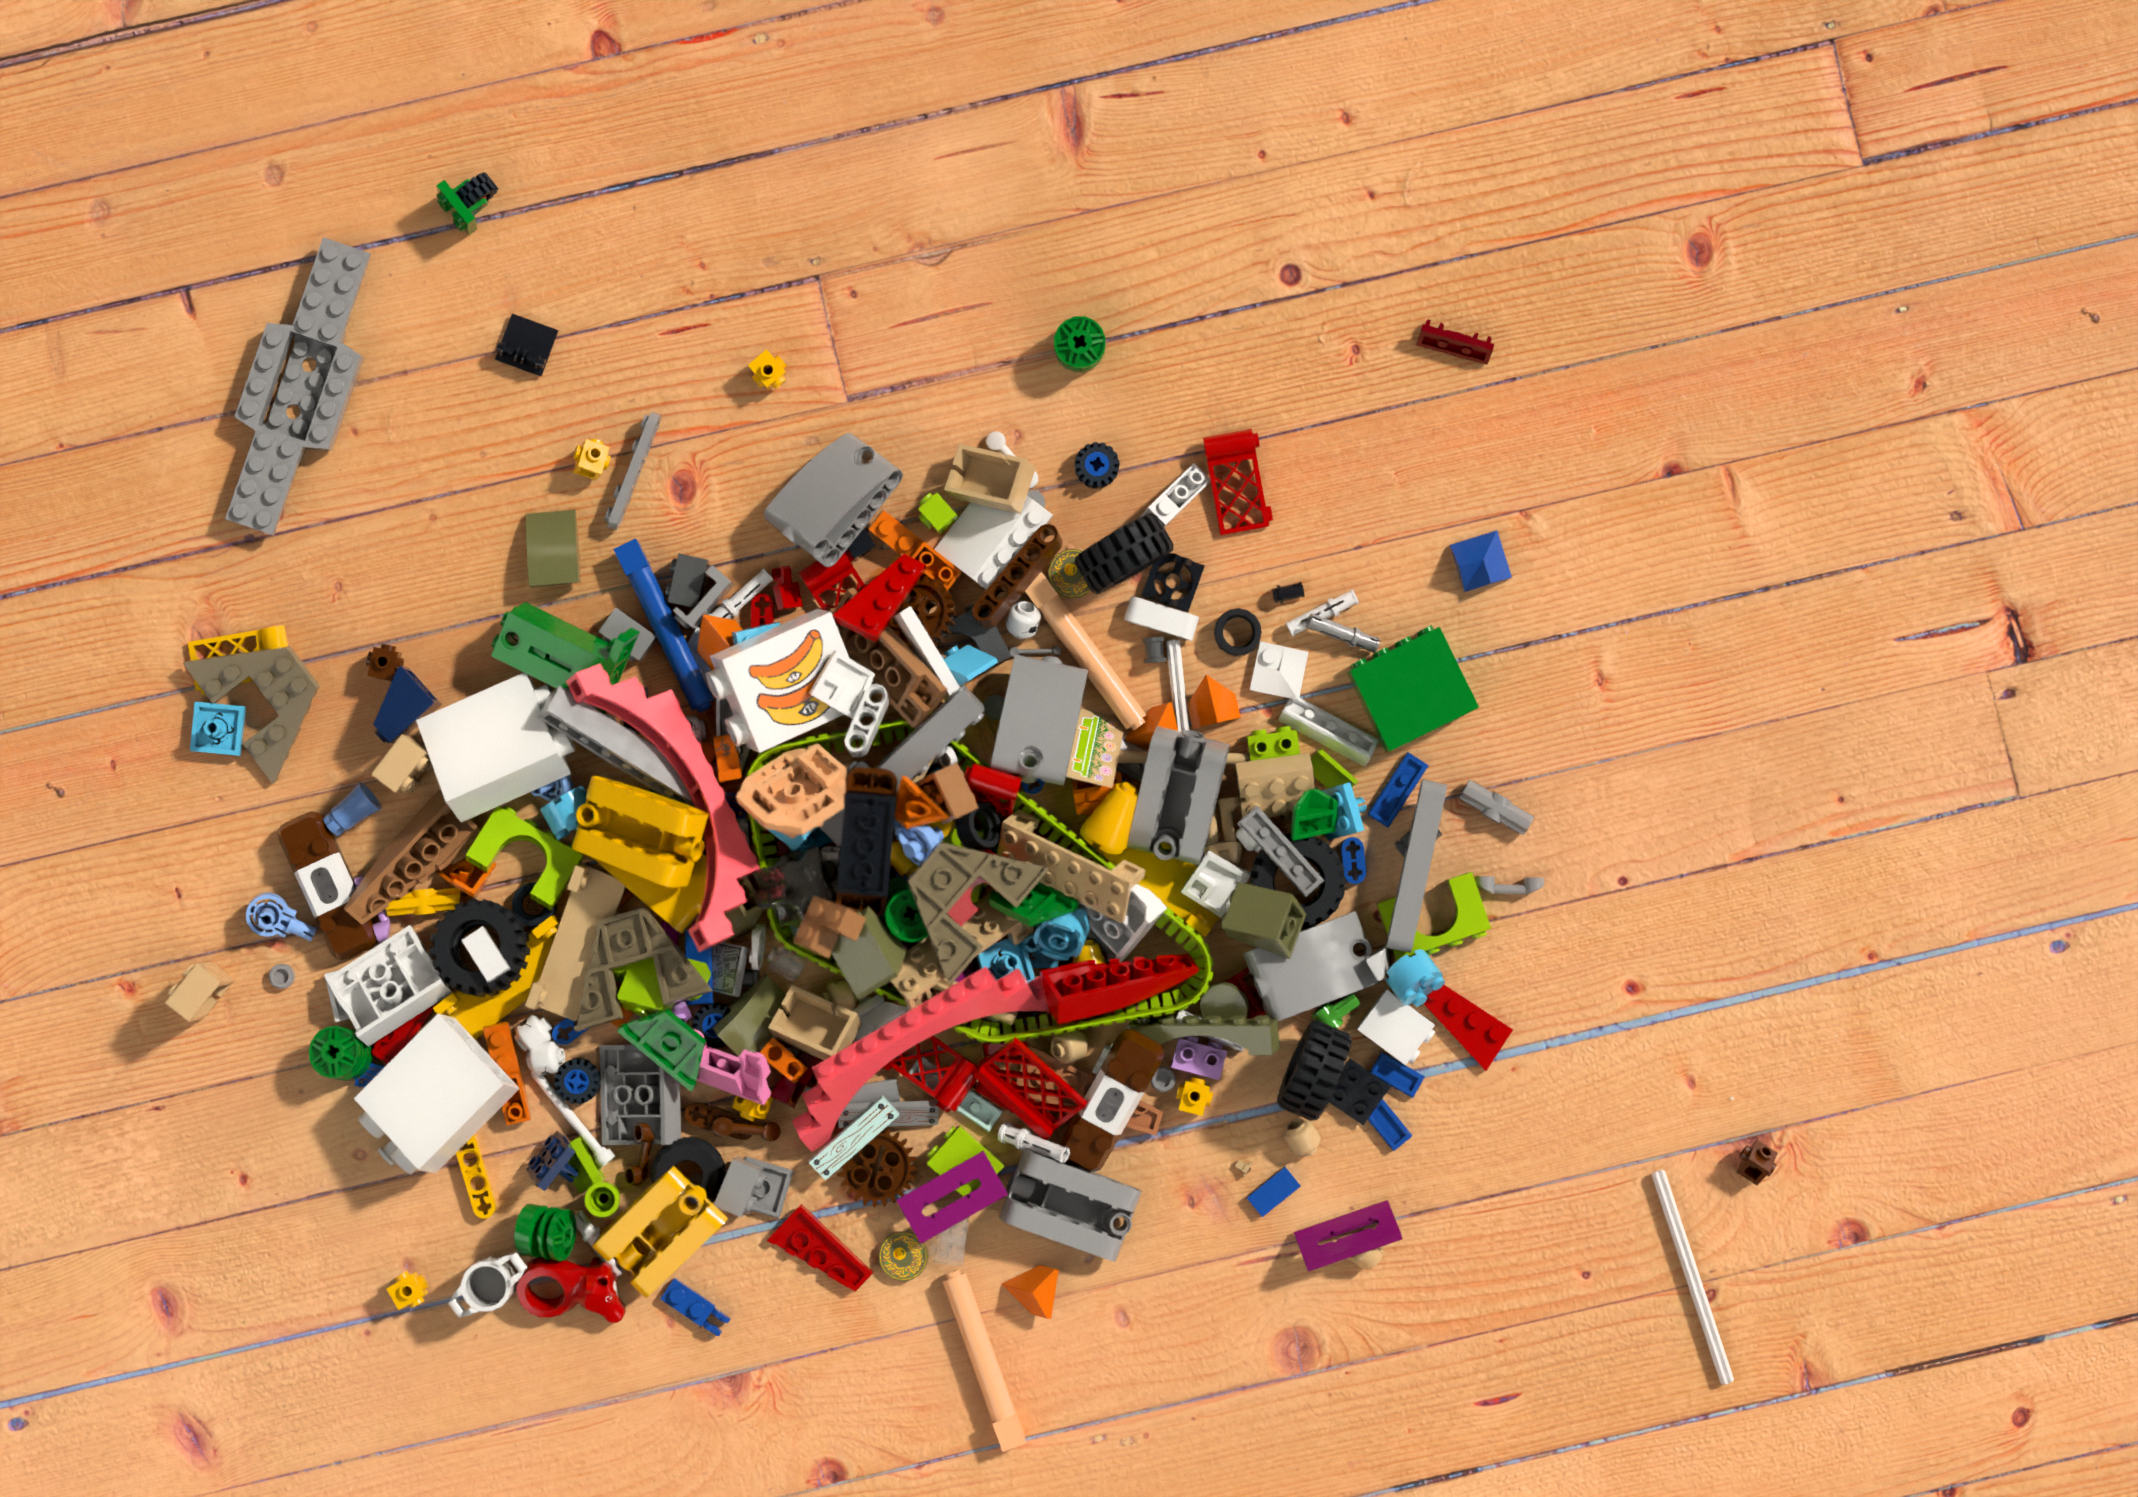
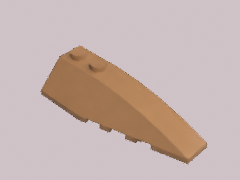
(420, 848)

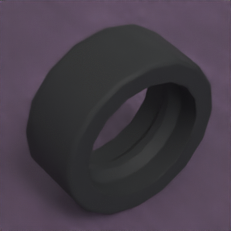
(1237, 613)
(990, 824)

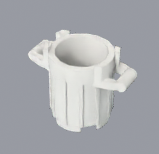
(488, 1284)

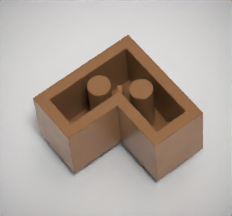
(949, 792)
(824, 925)

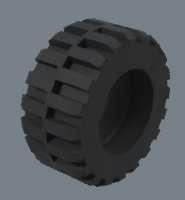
(1124, 553)
(1330, 870)
(454, 928)
(1314, 1070)

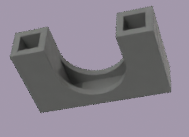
(987, 639)

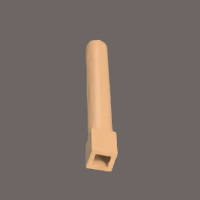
(1085, 652)
(983, 1361)

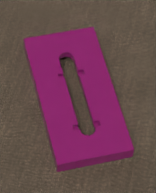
(973, 1168)
(1318, 1256)

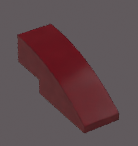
(789, 1092)

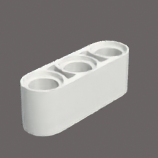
(1161, 618)
(867, 708)

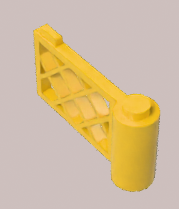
(266, 639)

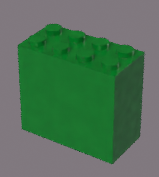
(1412, 688)

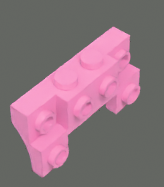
(737, 1075)

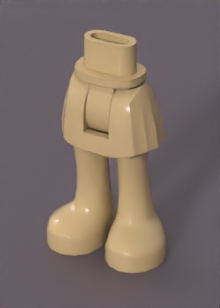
(1229, 848)

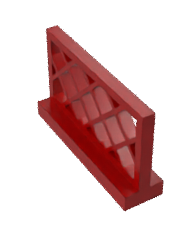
(1018, 1098)

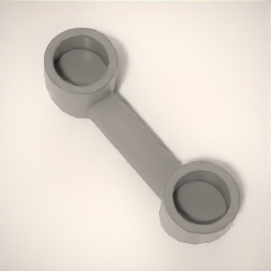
(1488, 884)

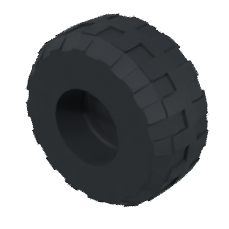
(698, 1151)

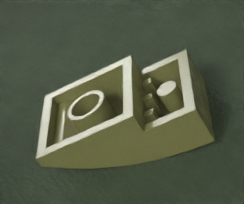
(552, 548)
(750, 1017)

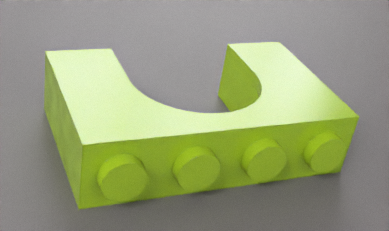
(504, 828)
(1468, 920)

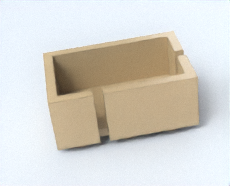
(990, 478)
(403, 765)
(1273, 783)
(193, 995)
(814, 1024)

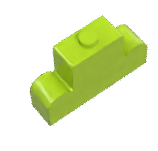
(641, 988)

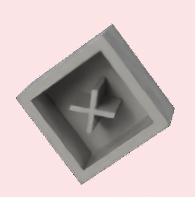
(739, 1187)

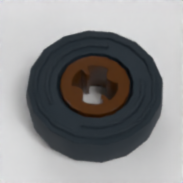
(529, 916)

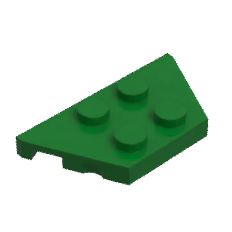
(1037, 907)
(668, 1043)

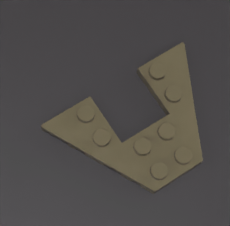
(283, 683)
(945, 878)
(629, 940)

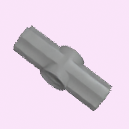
(1496, 807)

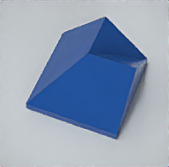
(1480, 561)

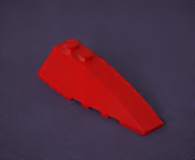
(1099, 988)

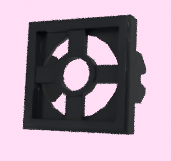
(1182, 603)

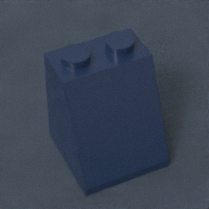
(403, 705)

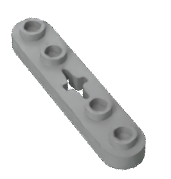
(641, 449)

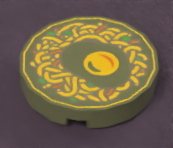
(1065, 575)
(903, 1256)

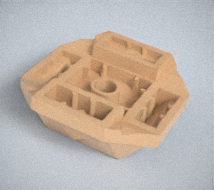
(795, 791)

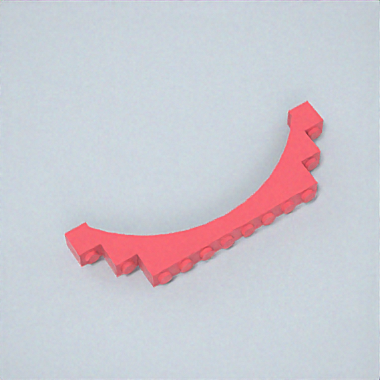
(668, 729)
(852, 1067)

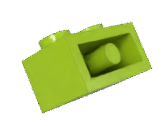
(936, 513)
(1273, 745)

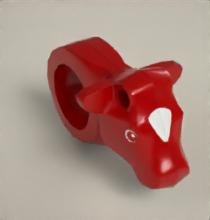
(590, 1286)

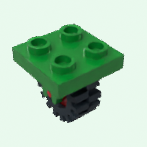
(466, 200)

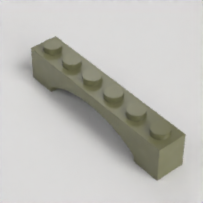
(1256, 1035)

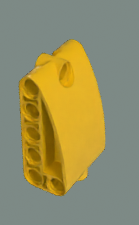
(640, 832)
(674, 904)
(660, 1230)

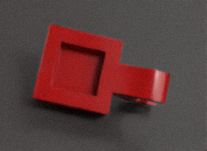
(786, 593)

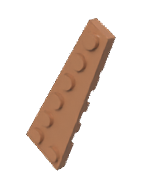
(1144, 1118)

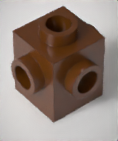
(376, 658)
(1757, 1162)

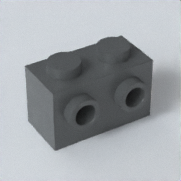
(687, 580)

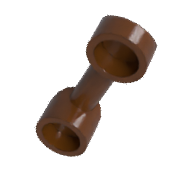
(724, 1127)
(637, 1174)

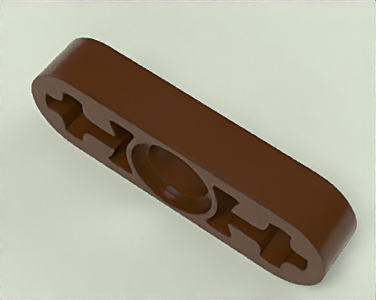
(704, 1110)

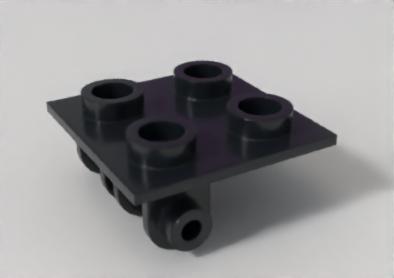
(526, 345)
(1358, 1092)

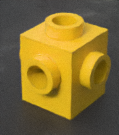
(762, 364)
(591, 459)
(1194, 1106)
(751, 1109)
(400, 1294)

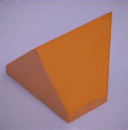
(715, 636)
(1212, 704)
(1159, 715)
(915, 806)
(466, 876)
(1035, 1289)

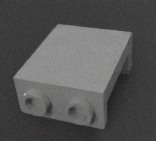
(708, 603)

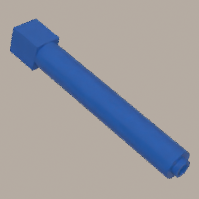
(664, 625)

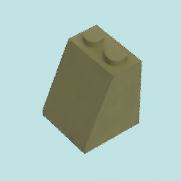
(1264, 919)
(870, 959)

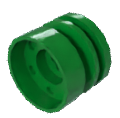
(1085, 357)
(902, 925)
(350, 1061)
(545, 1232)

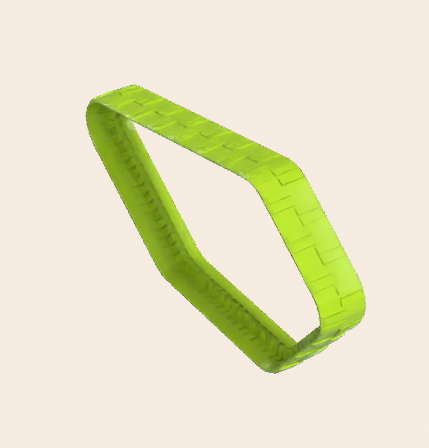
(971, 1031)

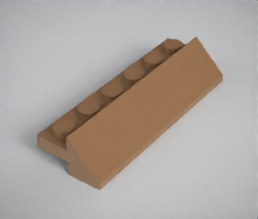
(908, 681)

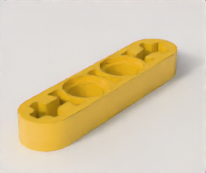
(477, 1170)

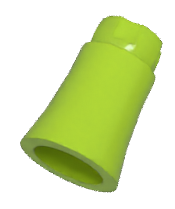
(596, 1205)

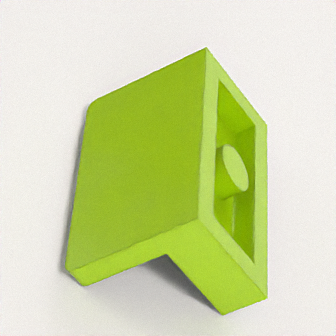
(1329, 772)
(584, 1161)

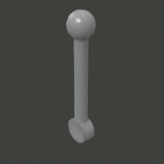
(1056, 651)

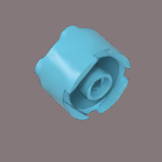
(562, 813)
(1063, 935)
(1414, 978)

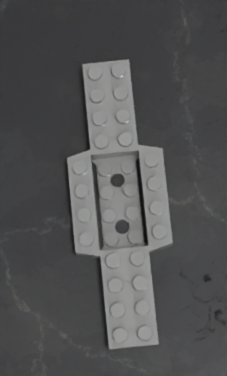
(319, 394)

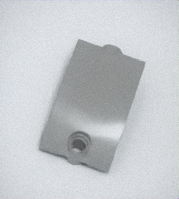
(833, 498)
(1039, 719)
(1178, 794)
(1318, 970)
(1069, 1204)

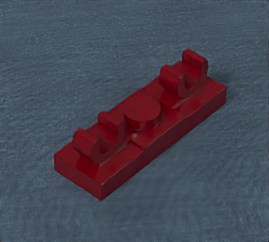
(1455, 343)

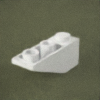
(1178, 495)

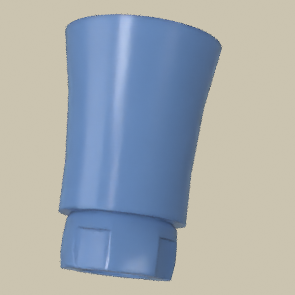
(352, 809)

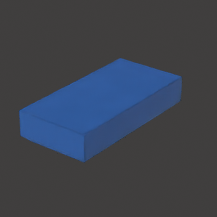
(1397, 1074)
(1389, 1126)
(1273, 1191)

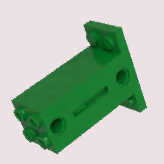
(556, 649)

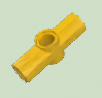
(425, 902)

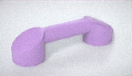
(382, 928)

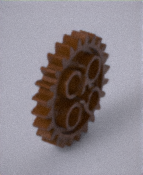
(934, 623)
(898, 1173)

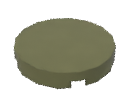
(1225, 1001)

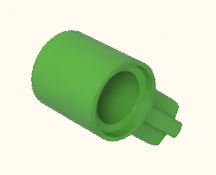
(1333, 1014)

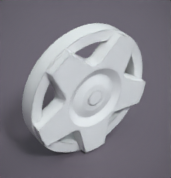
(758, 946)

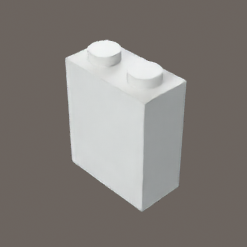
(1396, 1027)

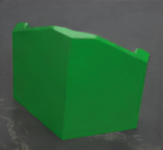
(1313, 815)

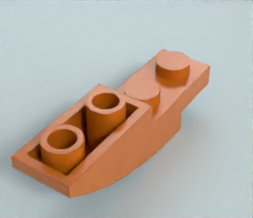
(906, 542)
(505, 1054)

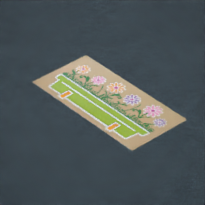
(1095, 748)

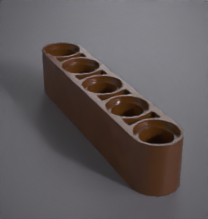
(1018, 564)

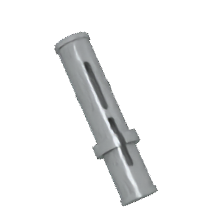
(1353, 637)

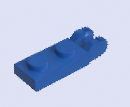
(693, 1305)

